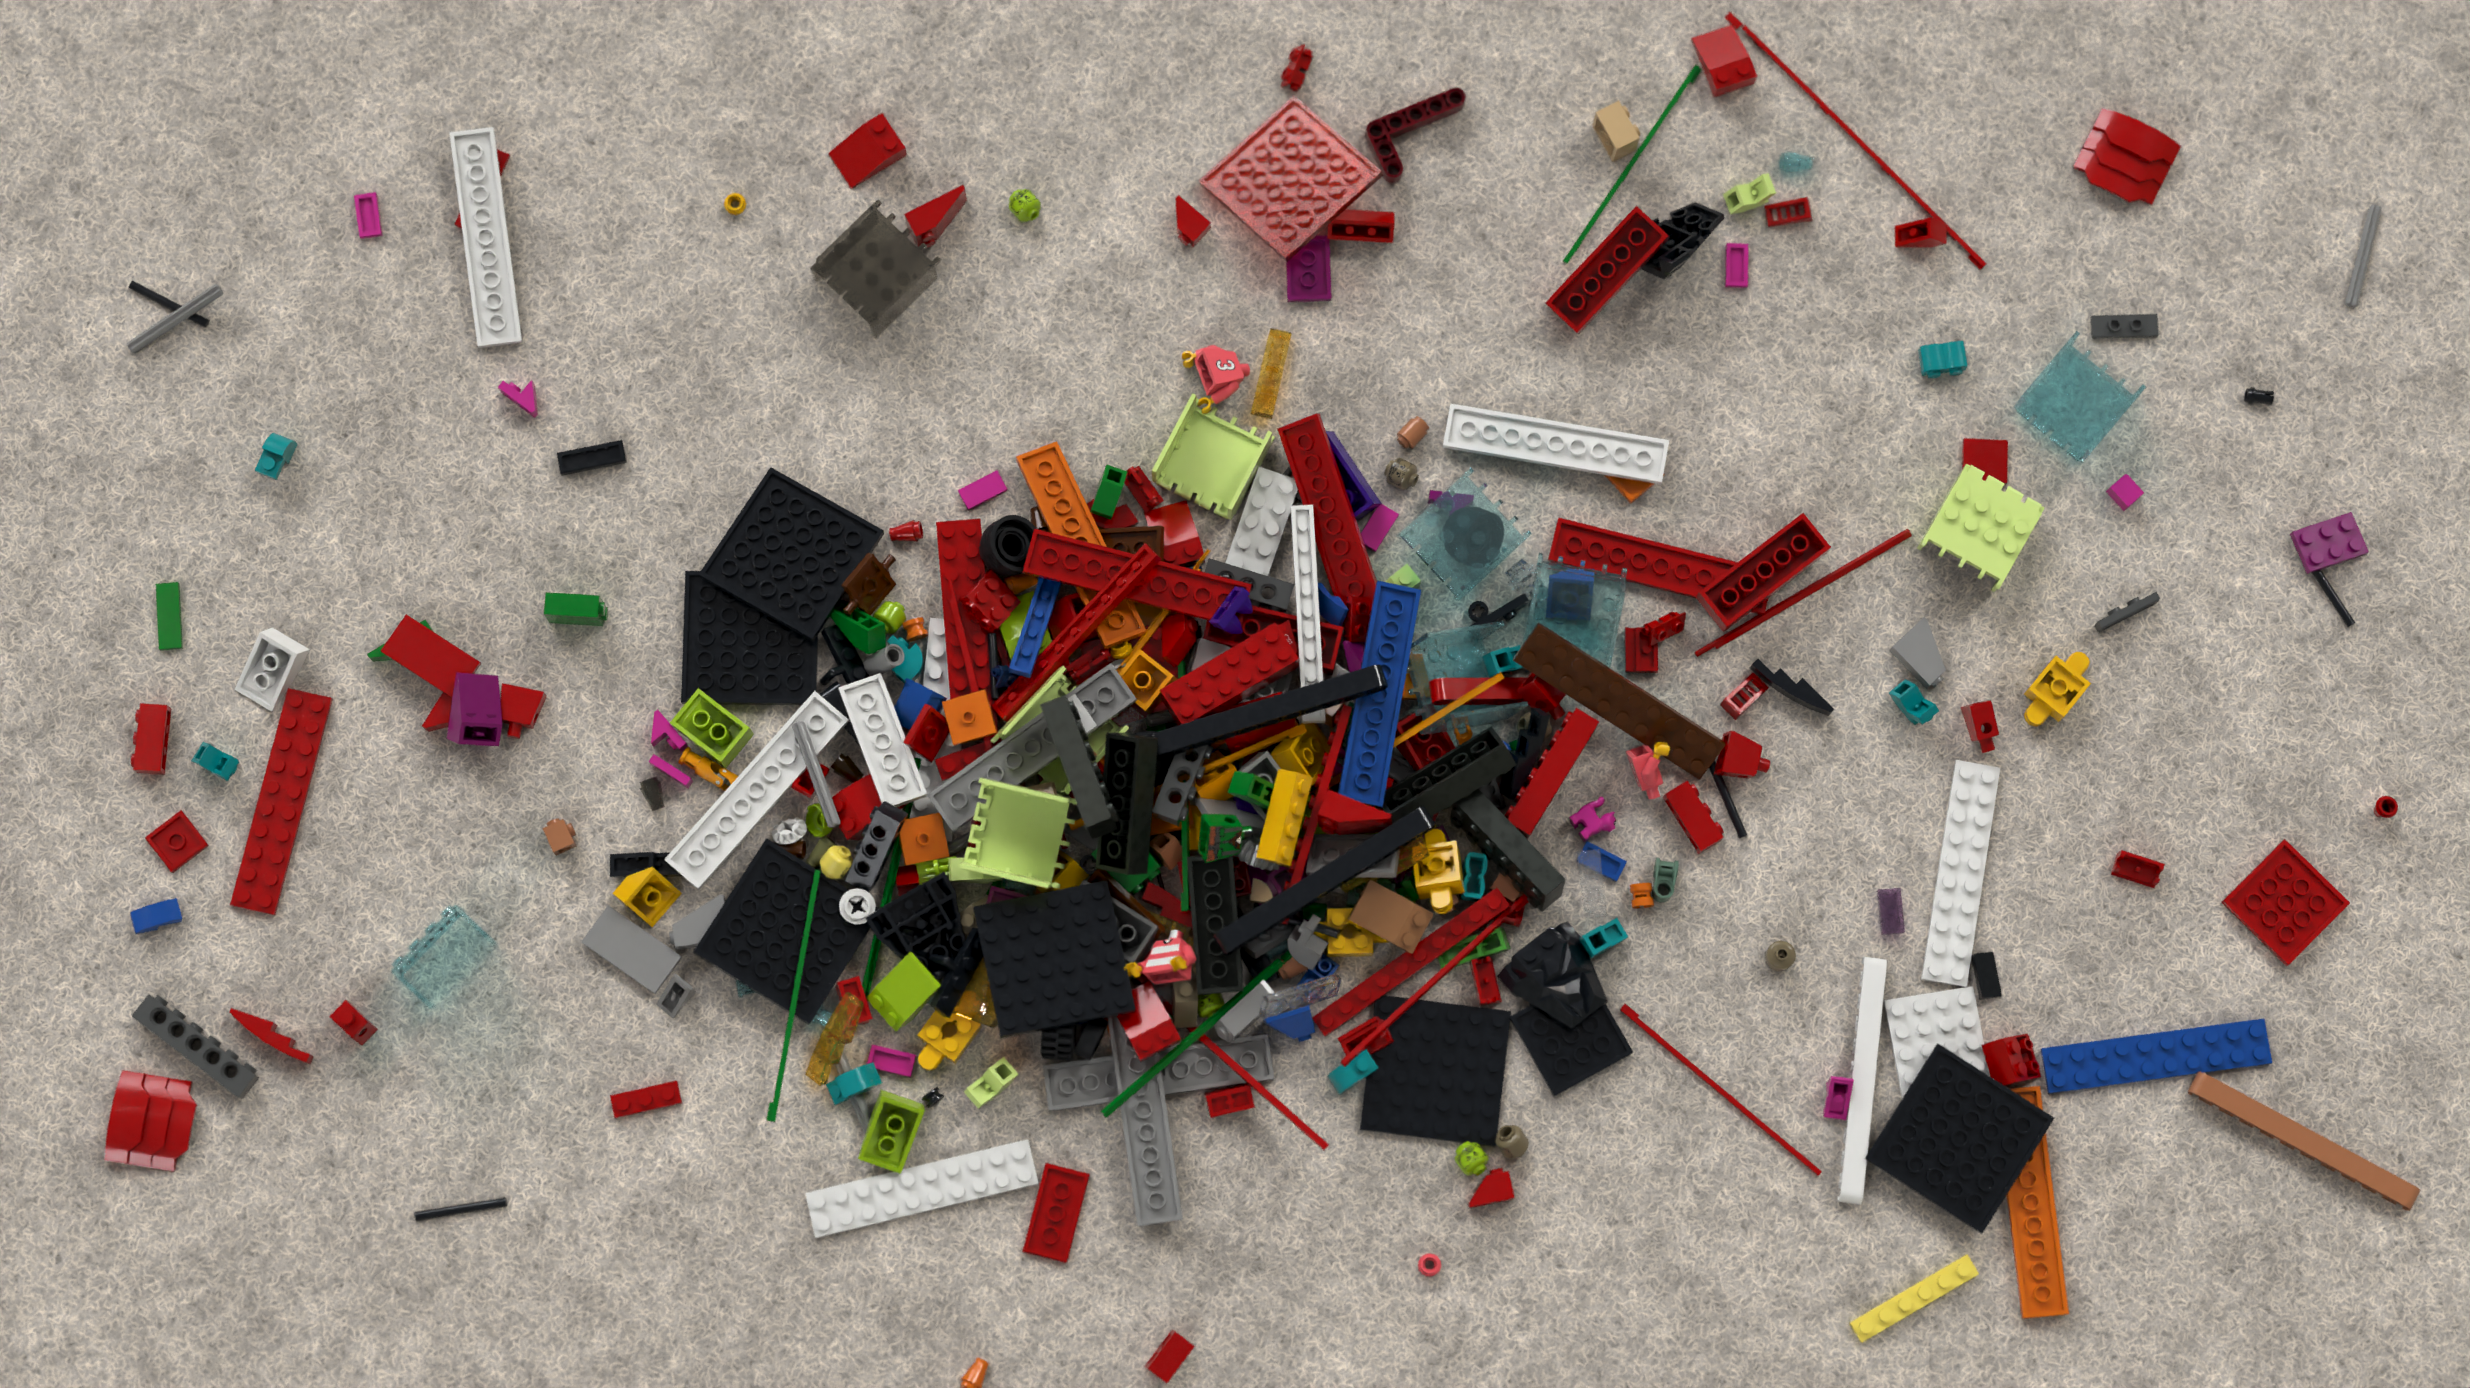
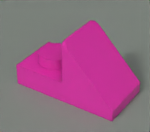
(525, 399)
(663, 728)
(1837, 1097)

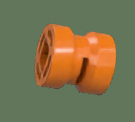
(1641, 895)

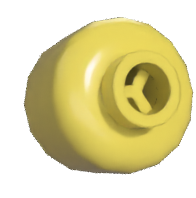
(836, 862)

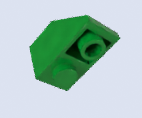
(1108, 491)

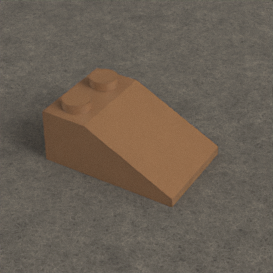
(1390, 916)

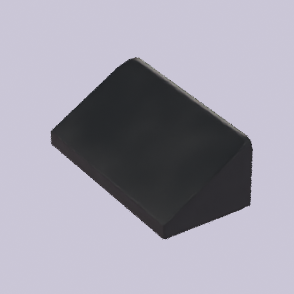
(1986, 975)

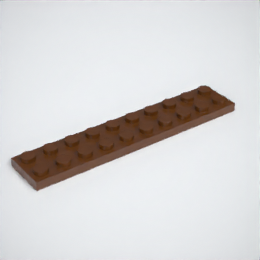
(1618, 700)

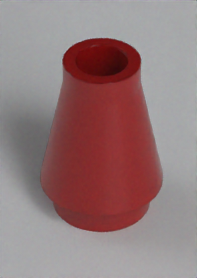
(907, 532)
(2389, 804)

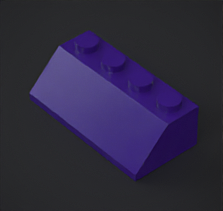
(1359, 492)

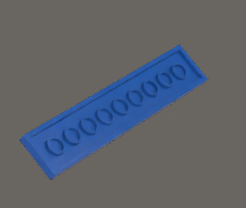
(1377, 714)
(2156, 1056)

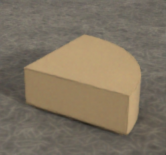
(1260, 892)

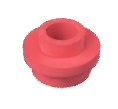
(1429, 1257)

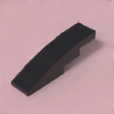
(1799, 692)
(1526, 753)
(629, 863)

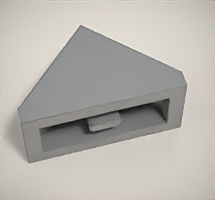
(675, 996)

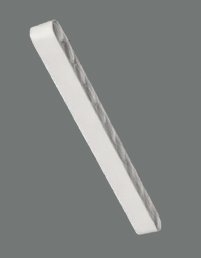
(1863, 1072)

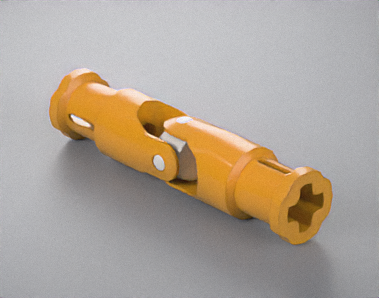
(706, 767)

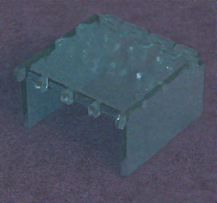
(2075, 401)
(1462, 535)
(1577, 605)
(1454, 655)
(419, 947)

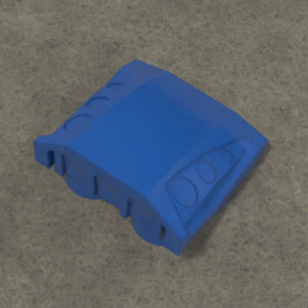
(913, 699)

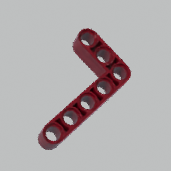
(1407, 125)

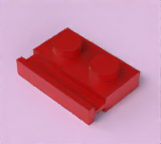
(1639, 655)

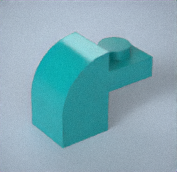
(275, 453)
(913, 660)
(1501, 661)
(1912, 703)
(215, 761)
(1603, 938)
(1347, 1077)
(853, 1083)

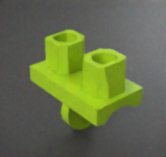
(932, 868)

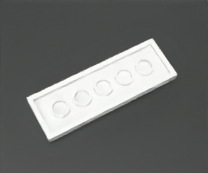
(1262, 522)
(882, 741)

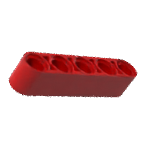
(1447, 690)

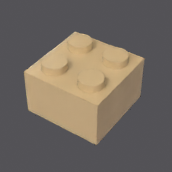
(1616, 130)

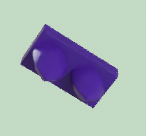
(1225, 615)

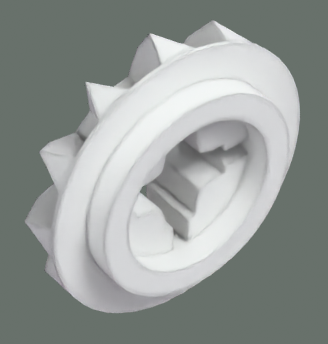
(782, 833)
(854, 896)

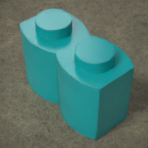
(1943, 358)
(1473, 870)

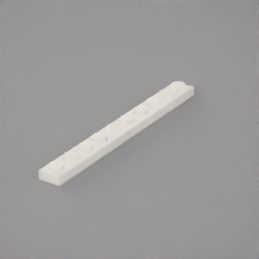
(1307, 602)

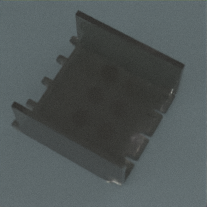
(876, 268)

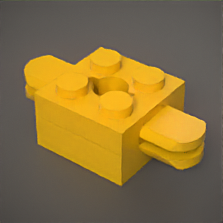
(2057, 689)
(1440, 873)
(1353, 939)
(945, 1038)

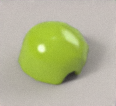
(816, 821)

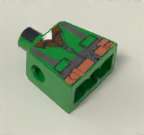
(1221, 836)

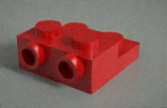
(990, 601)

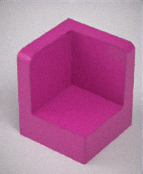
(2125, 492)

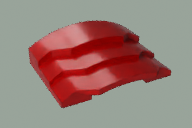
(2126, 157)
(149, 1121)

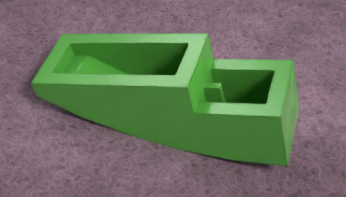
(1493, 944)

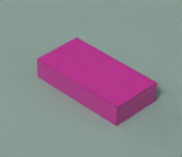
(368, 215)
(1736, 265)
(982, 490)
(1378, 527)
(670, 771)
(892, 1060)

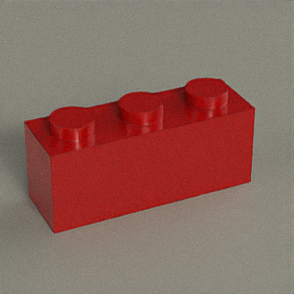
(1362, 226)
(151, 739)
(1693, 816)

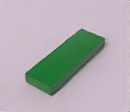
(169, 616)

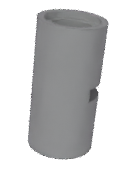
(884, 660)

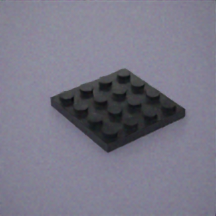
(1567, 1054)

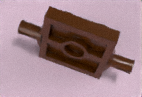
(868, 584)

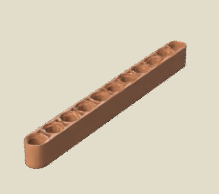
(2305, 1140)

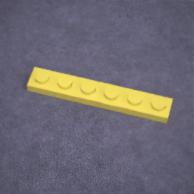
(1914, 1298)

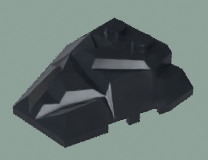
(1687, 231)
(922, 923)
(1556, 976)

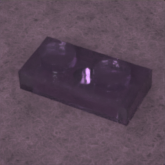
(1890, 911)

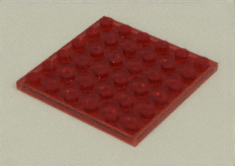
(1290, 178)

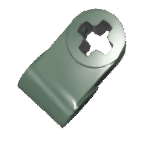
(1664, 875)

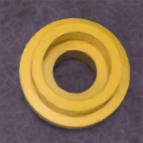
(735, 197)
(1121, 650)

